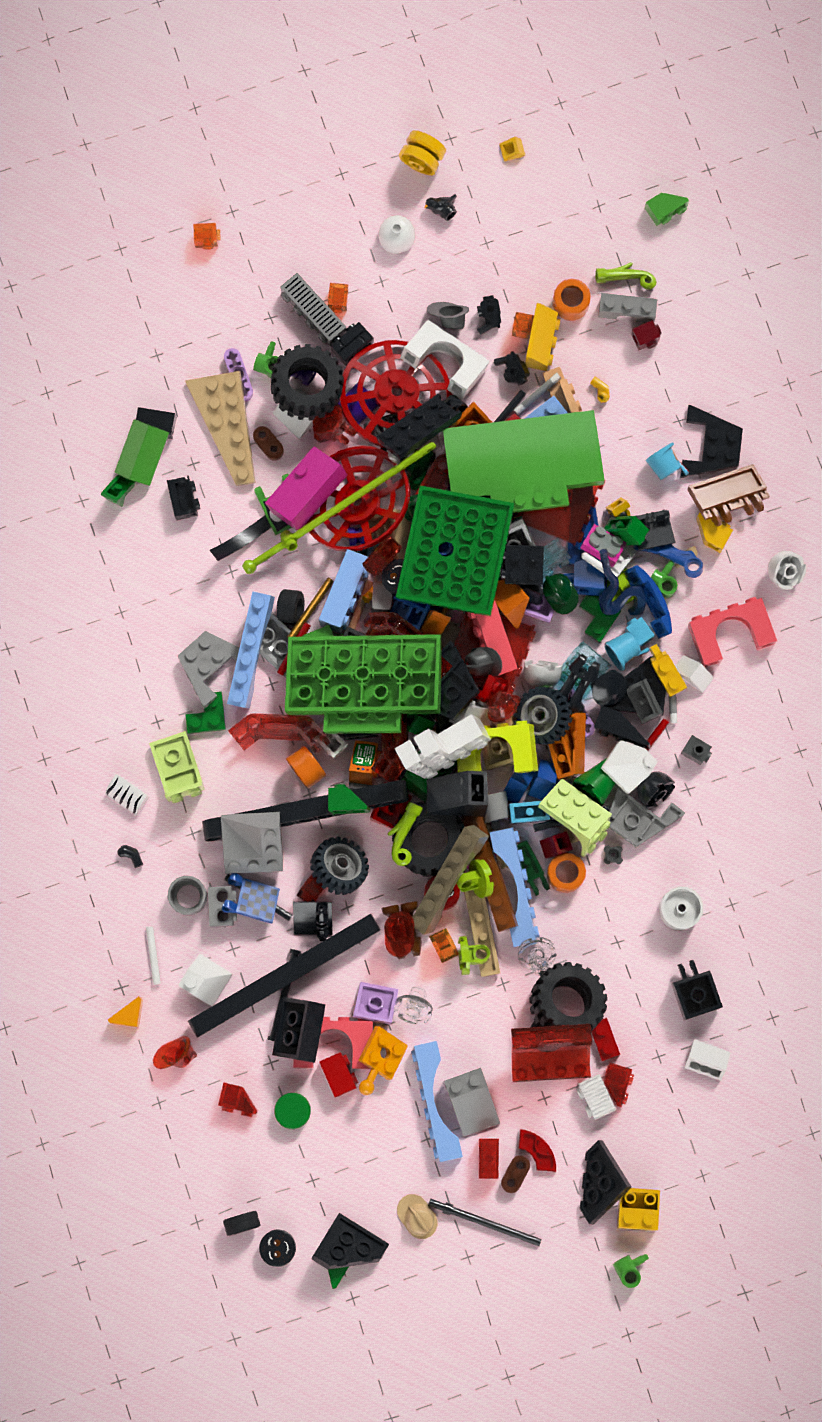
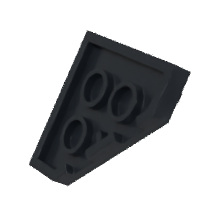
(642, 672)
(602, 1183)
(348, 1245)

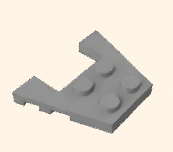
(203, 660)
(635, 821)

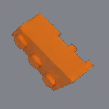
(569, 752)

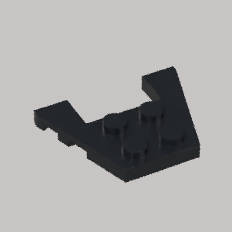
(720, 445)
(457, 685)

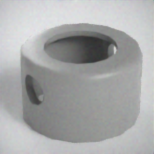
(174, 888)

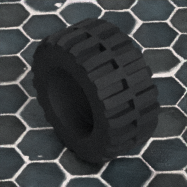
(307, 359)
(430, 865)
(573, 977)

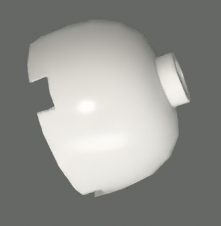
(396, 234)
(786, 569)
(542, 673)

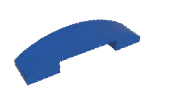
(662, 624)

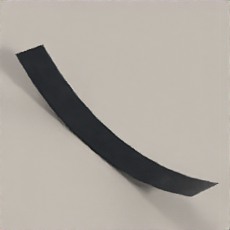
(241, 539)

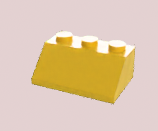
(542, 338)

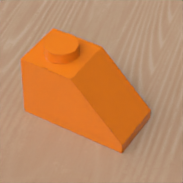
(434, 623)

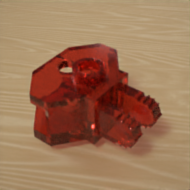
(332, 427)

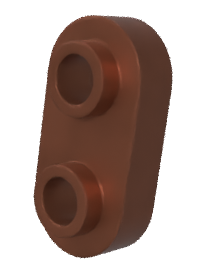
(268, 442)
(516, 1174)

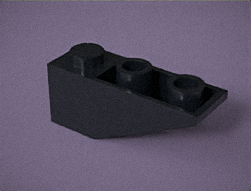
(615, 724)

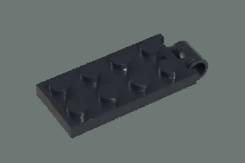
(421, 425)

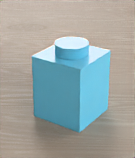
(640, 631)

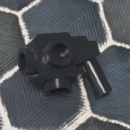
(491, 311)
(516, 369)

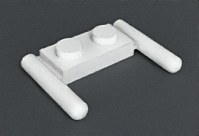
(624, 559)

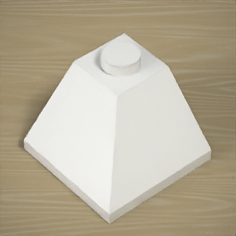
(628, 765)
(205, 979)

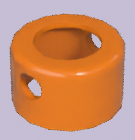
(565, 311)
(306, 767)
(566, 887)

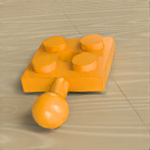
(372, 1058)

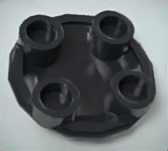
(609, 688)

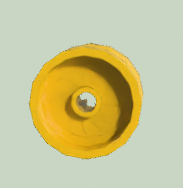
(422, 152)

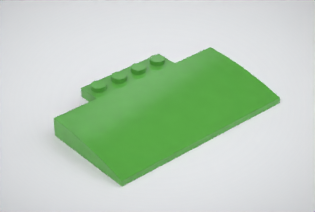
(525, 459)
(363, 680)

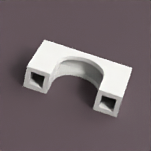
(434, 339)

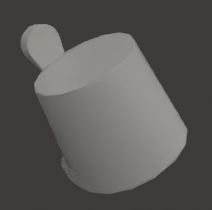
(497, 809)

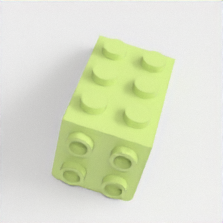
(177, 767)
(578, 814)

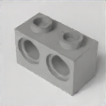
(215, 906)

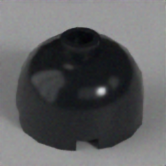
(655, 787)

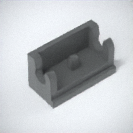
(644, 701)

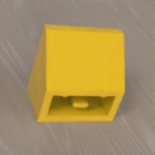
(639, 1210)

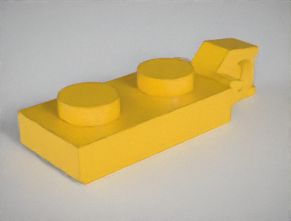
(666, 671)

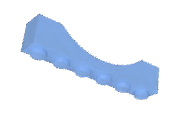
(246, 664)
(505, 846)
(428, 1060)

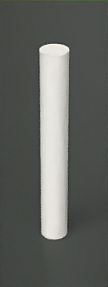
(153, 955)

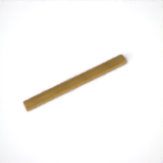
(311, 607)

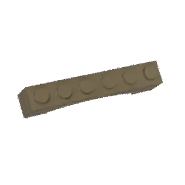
(464, 850)

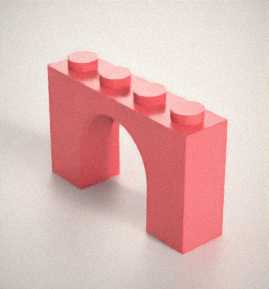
(751, 613)
(358, 1032)

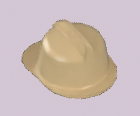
(417, 1216)

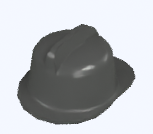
(450, 314)
(483, 662)

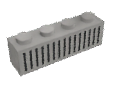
(312, 308)

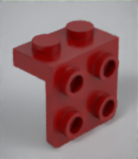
(491, 687)

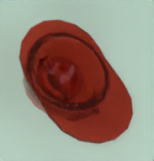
(502, 706)
(399, 934)
(174, 1053)

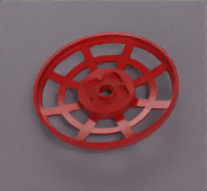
(382, 390)
(370, 502)

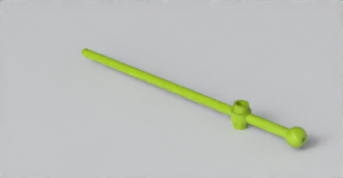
(289, 539)

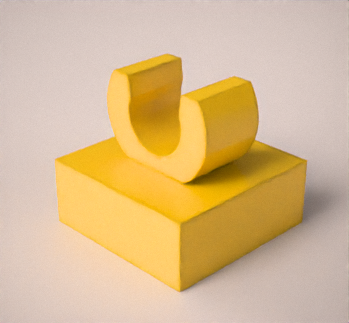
(618, 506)

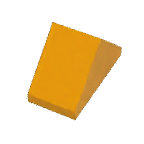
(129, 1015)

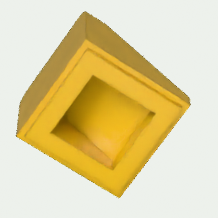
(512, 148)

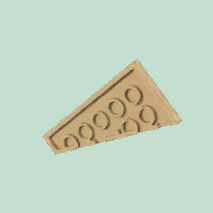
(224, 412)

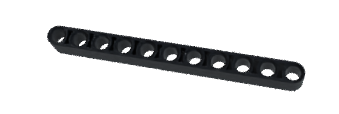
(317, 807)
(283, 975)

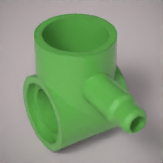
(264, 361)
(662, 577)
(627, 1265)

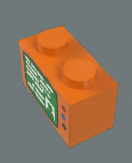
(362, 760)

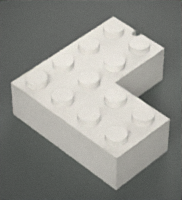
(444, 748)

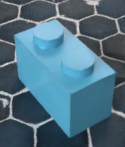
(526, 813)

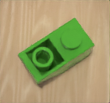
(664, 206)

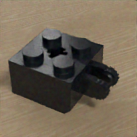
(685, 989)

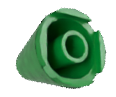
(595, 784)

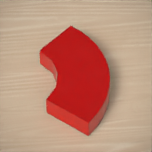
(538, 1149)

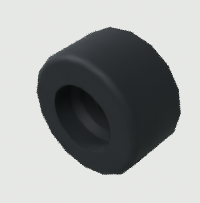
(290, 606)

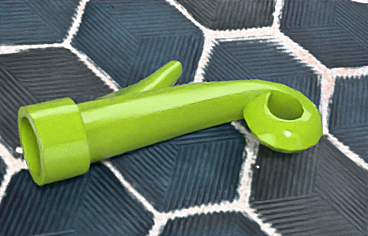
(622, 273)
(402, 829)

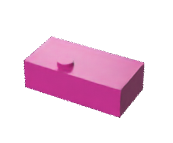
(306, 488)

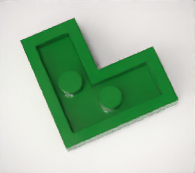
(601, 623)
(210, 720)

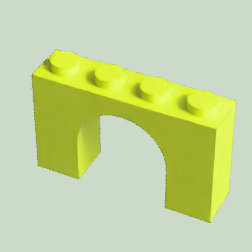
(523, 745)

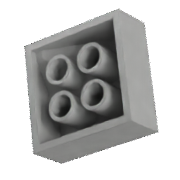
(252, 842)

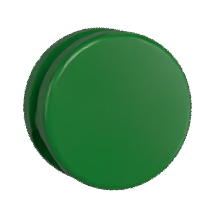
(292, 1110)

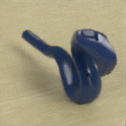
(605, 601)

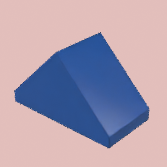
(543, 780)
(518, 785)

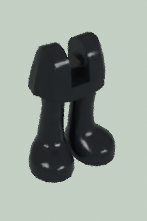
(586, 678)

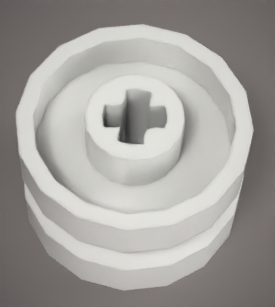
(669, 908)

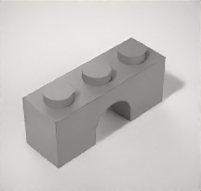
(616, 305)

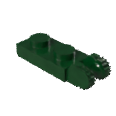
(532, 867)

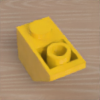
(713, 536)

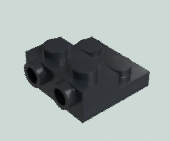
(523, 565)

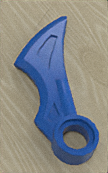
(681, 557)

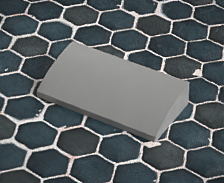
(275, 642)

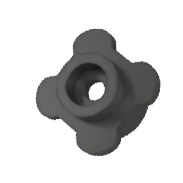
(617, 851)

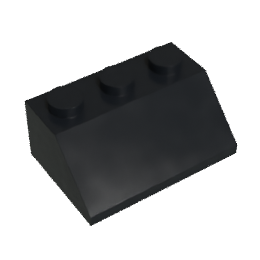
(298, 1029)

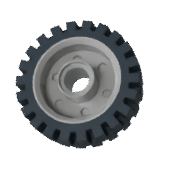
(555, 709)
(326, 866)

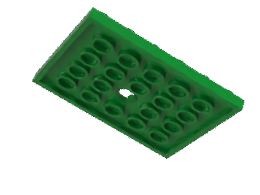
(479, 536)

